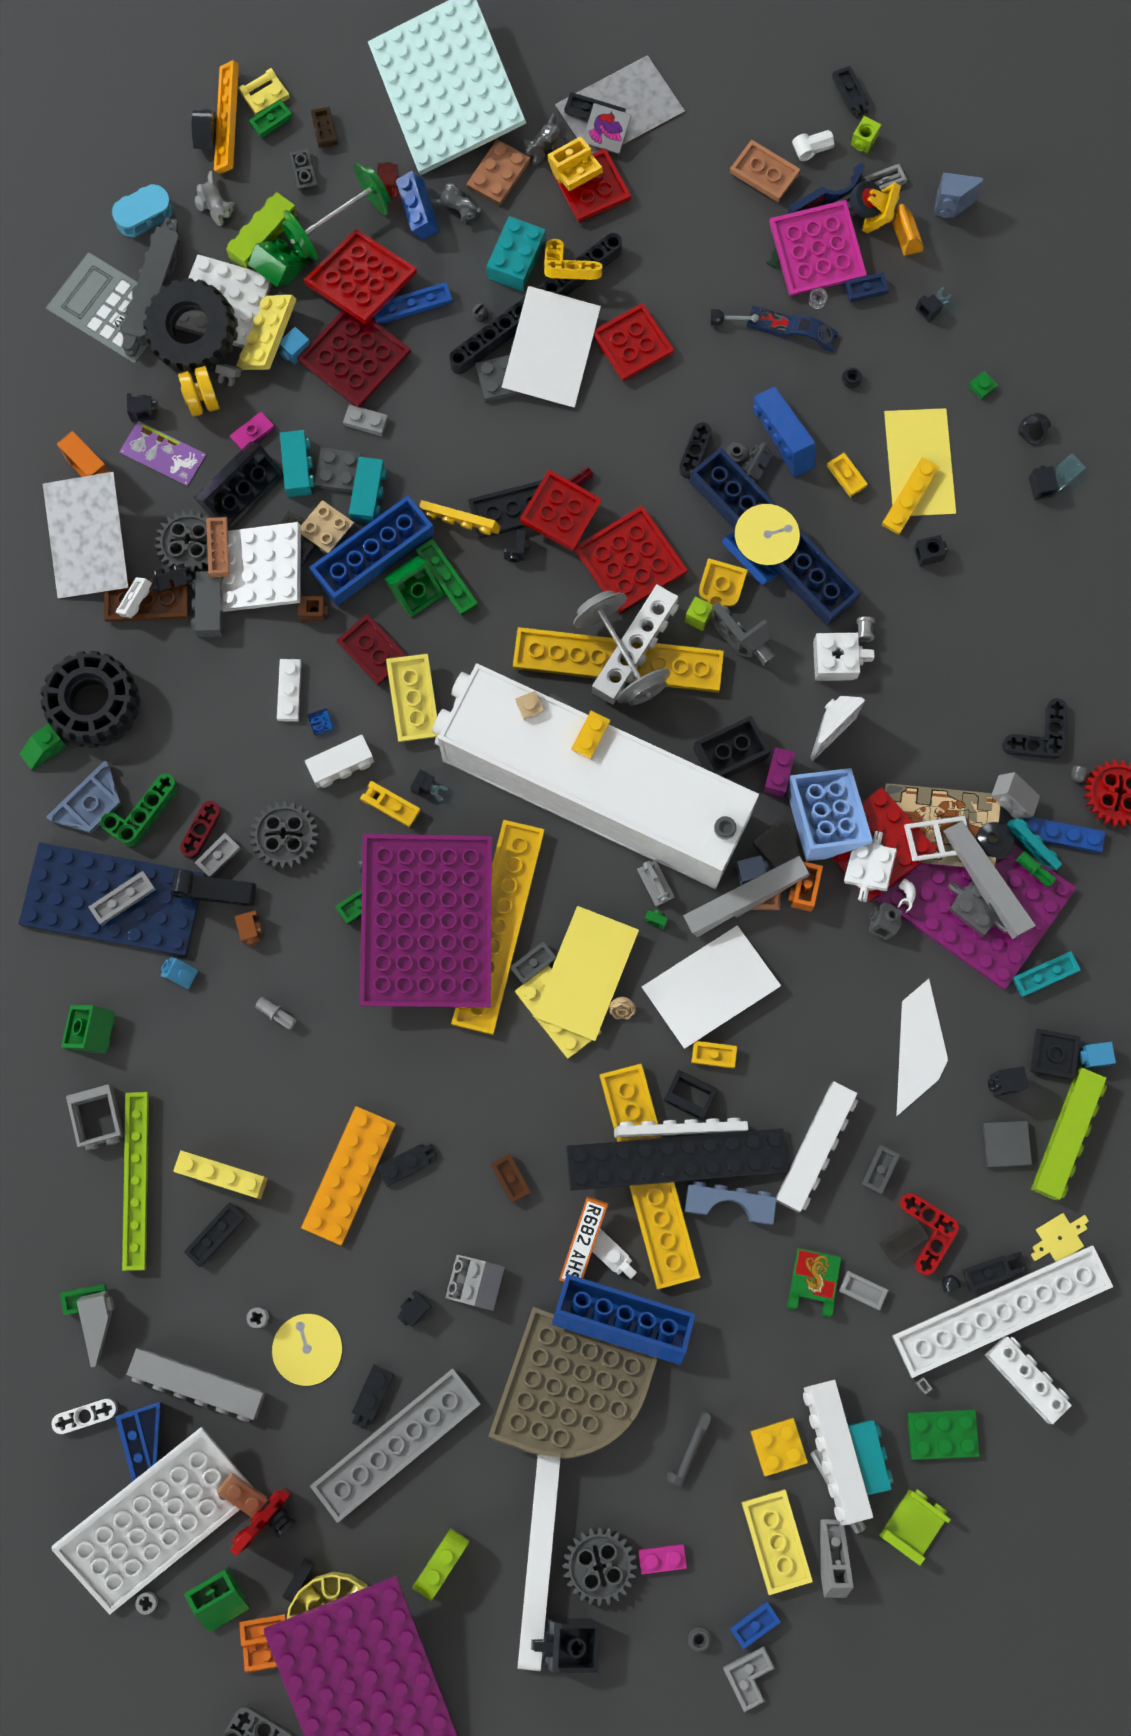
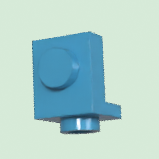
(178, 972)

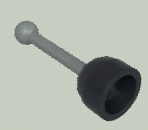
(718, 317)

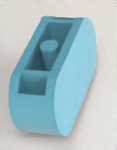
(142, 210)

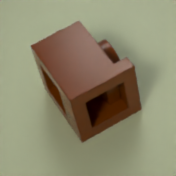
(249, 928)

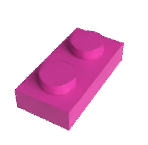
(662, 1559)

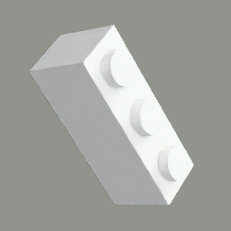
(339, 761)

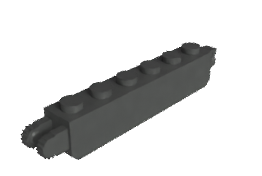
(156, 272)

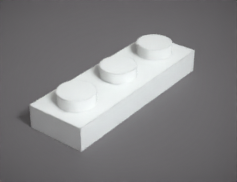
(289, 690)

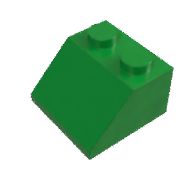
(414, 586)
(88, 1029)

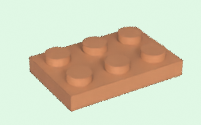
(764, 171)
(498, 172)

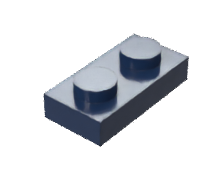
(866, 287)

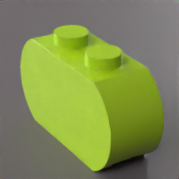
(440, 1564)

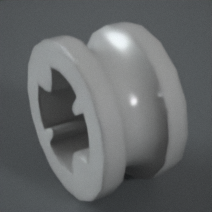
(141, 1607)

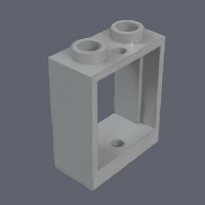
(89, 1096)

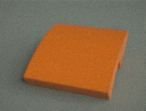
(255, 1645)

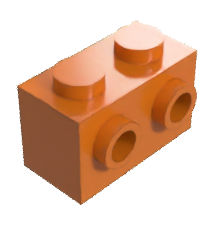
(805, 891)

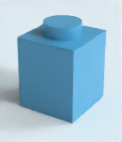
(293, 345)
(1097, 1055)

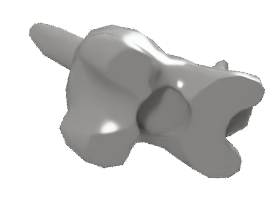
(210, 199)

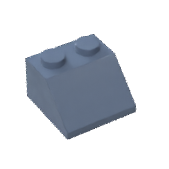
(956, 194)

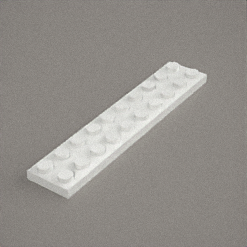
(1002, 1311)

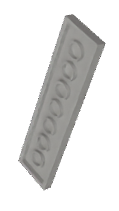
(395, 1445)

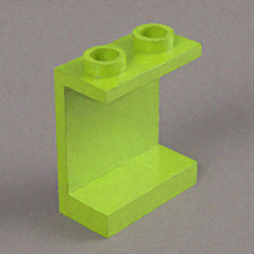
(914, 1525)

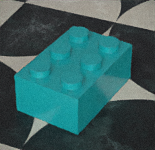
(516, 253)

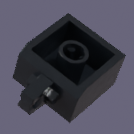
(557, 1648)

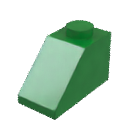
(41, 747)

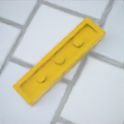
(910, 496)
(466, 520)

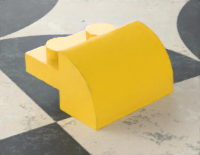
(574, 163)

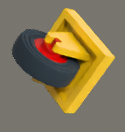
(874, 204)

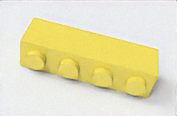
(220, 1174)

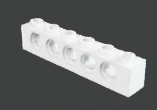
(658, 599)

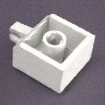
(844, 646)

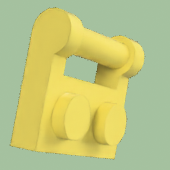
(267, 96)

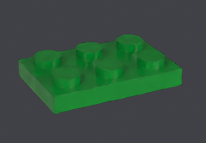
(942, 1434)

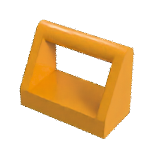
(907, 231)

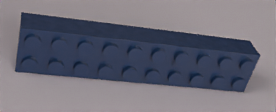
(807, 569)

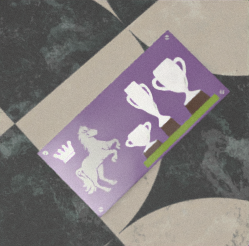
(162, 453)

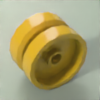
(196, 392)

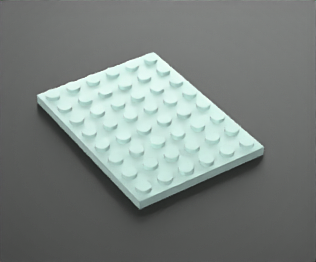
(446, 83)

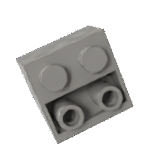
(475, 1282)

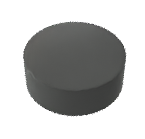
(725, 827)

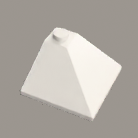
(837, 718)

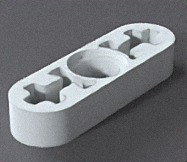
(67, 1415)

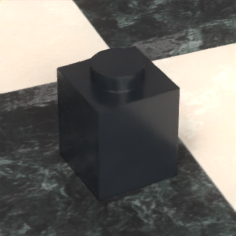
(1043, 482)

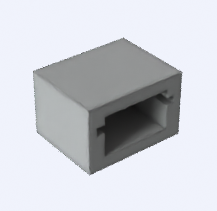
(923, 1385)

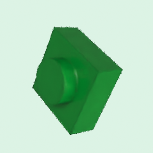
(982, 385)
(656, 919)

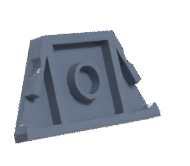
(88, 801)

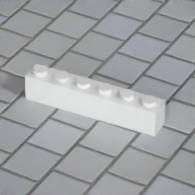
(816, 1147)
(838, 1453)

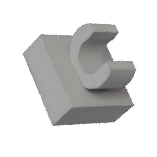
(227, 371)

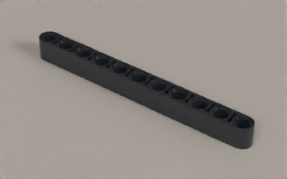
(510, 317)

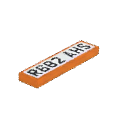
(584, 1238)

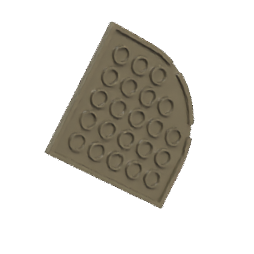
(569, 1392)

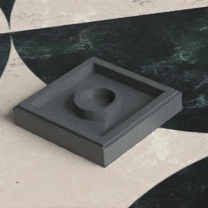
(1007, 1144)

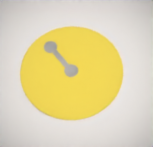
(767, 534)
(307, 1349)

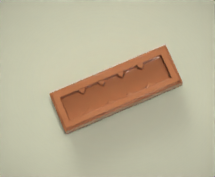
(218, 547)

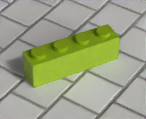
(263, 227)

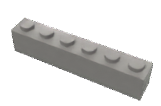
(196, 1384)

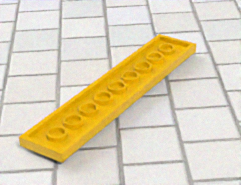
(587, 656)
(511, 883)
(655, 1204)

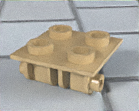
(325, 527)

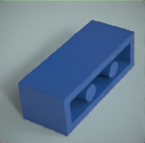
(417, 205)

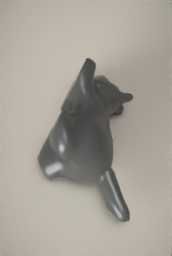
(546, 140)
(454, 198)

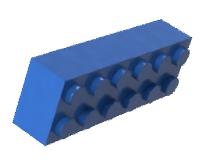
(372, 550)
(624, 1319)

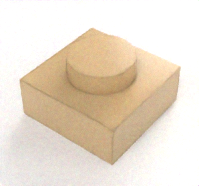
(529, 705)

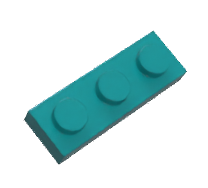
(1034, 844)
(1046, 974)

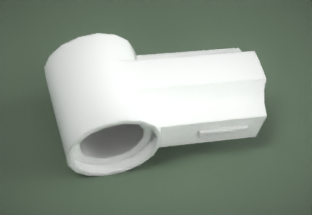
(808, 146)

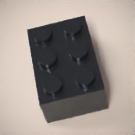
(732, 748)

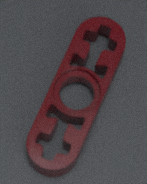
(213, 818)

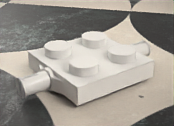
(870, 867)

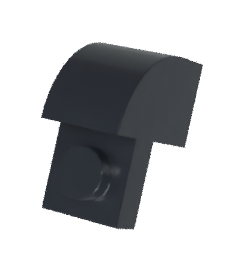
(203, 129)

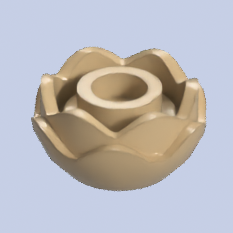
(622, 1008)

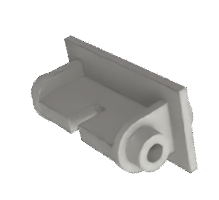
(655, 882)

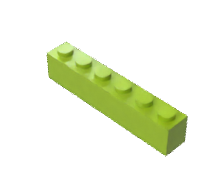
(1069, 1134)

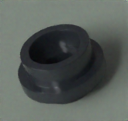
(852, 372)

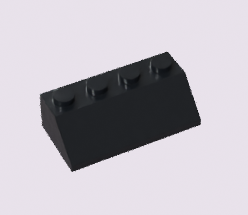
(240, 484)

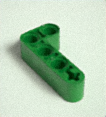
(142, 808)

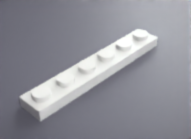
(670, 1128)

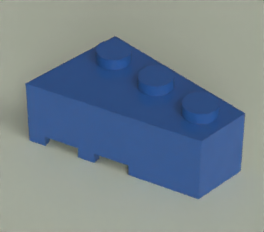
(140, 1437)

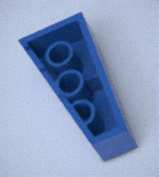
(786, 431)

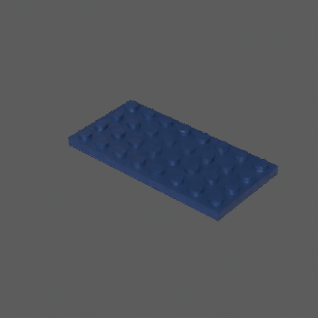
(72, 879)

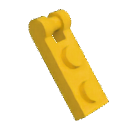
(391, 804)

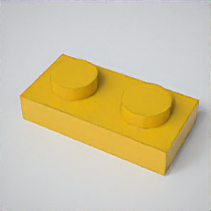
(847, 475)
(590, 735)
(714, 1054)

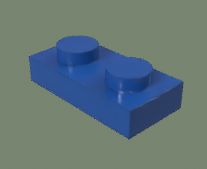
(755, 1625)

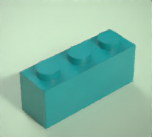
(296, 463)
(367, 490)
(870, 1456)

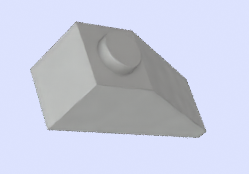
(95, 1316)
(835, 1561)

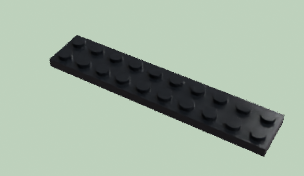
(676, 1159)

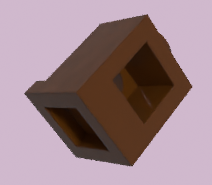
(309, 603)

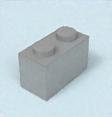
(1015, 796)

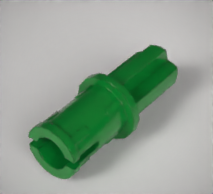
(1036, 869)

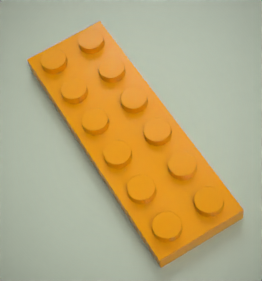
(348, 1175)

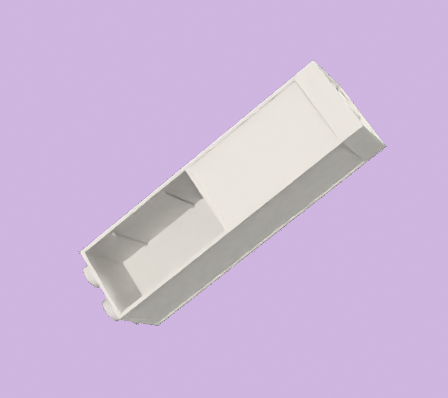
(622, 793)

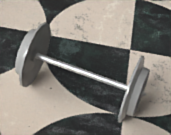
(600, 608)

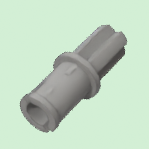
(275, 1013)

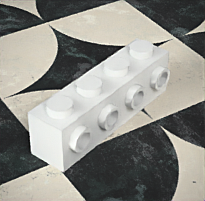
(1028, 1380)

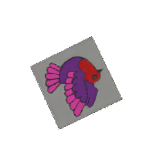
(607, 128)

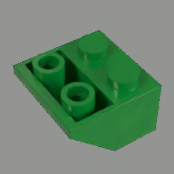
(277, 261)
(217, 1600)

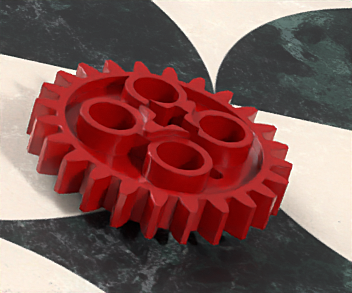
(1100, 789)

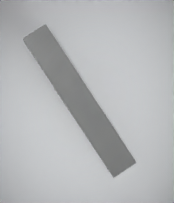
(989, 881)
(746, 896)

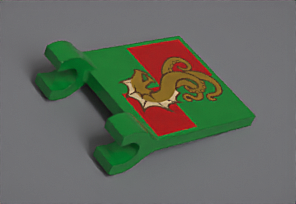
(814, 1279)

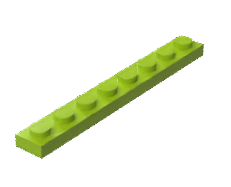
(135, 1181)

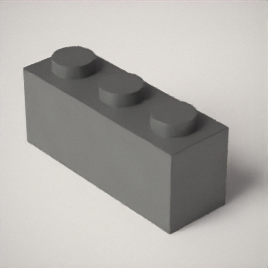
(207, 606)

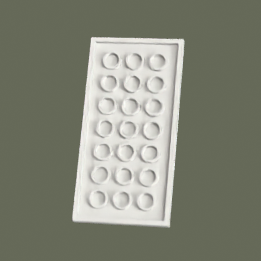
(150, 1522)

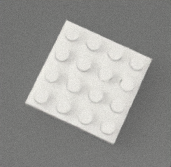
(239, 286)
(263, 567)

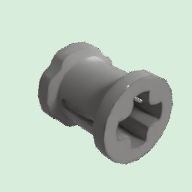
(865, 629)
(251, 1315)

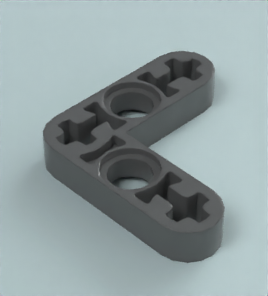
(251, 1727)

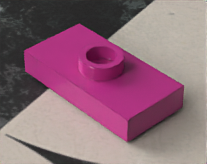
(252, 431)

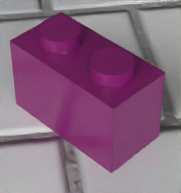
(779, 772)

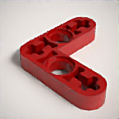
(937, 1234)

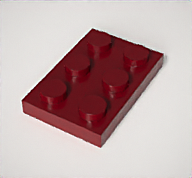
(370, 648)

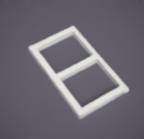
(935, 823)

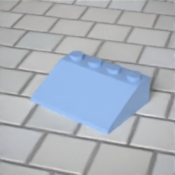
(828, 813)

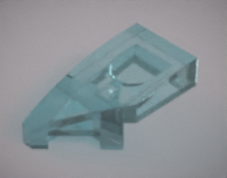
(1068, 470)

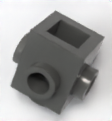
(885, 921)

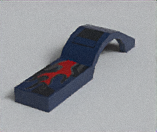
(827, 196)
(785, 326)

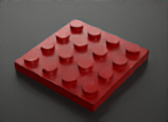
(360, 276)
(631, 558)
(887, 817)

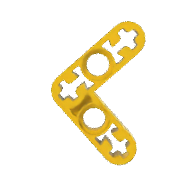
(568, 269)

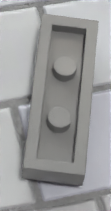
(121, 898)

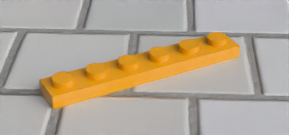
(226, 117)

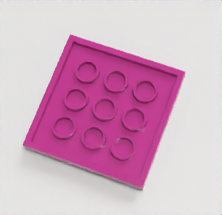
(817, 247)

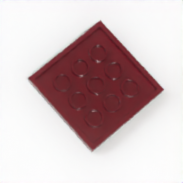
(354, 357)

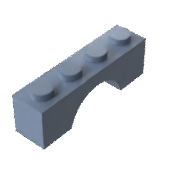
(758, 1207)

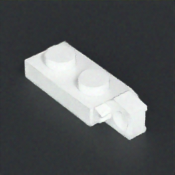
(612, 1255)

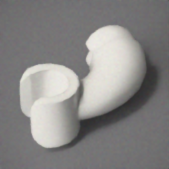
(910, 891)

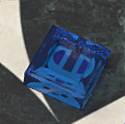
(320, 721)

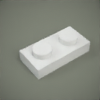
(133, 598)

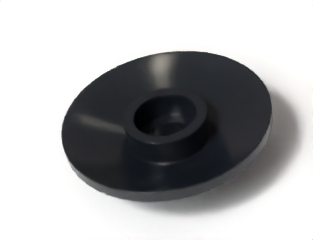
(1002, 845)

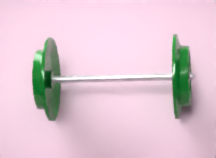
(372, 188)

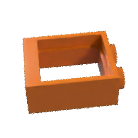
(81, 456)

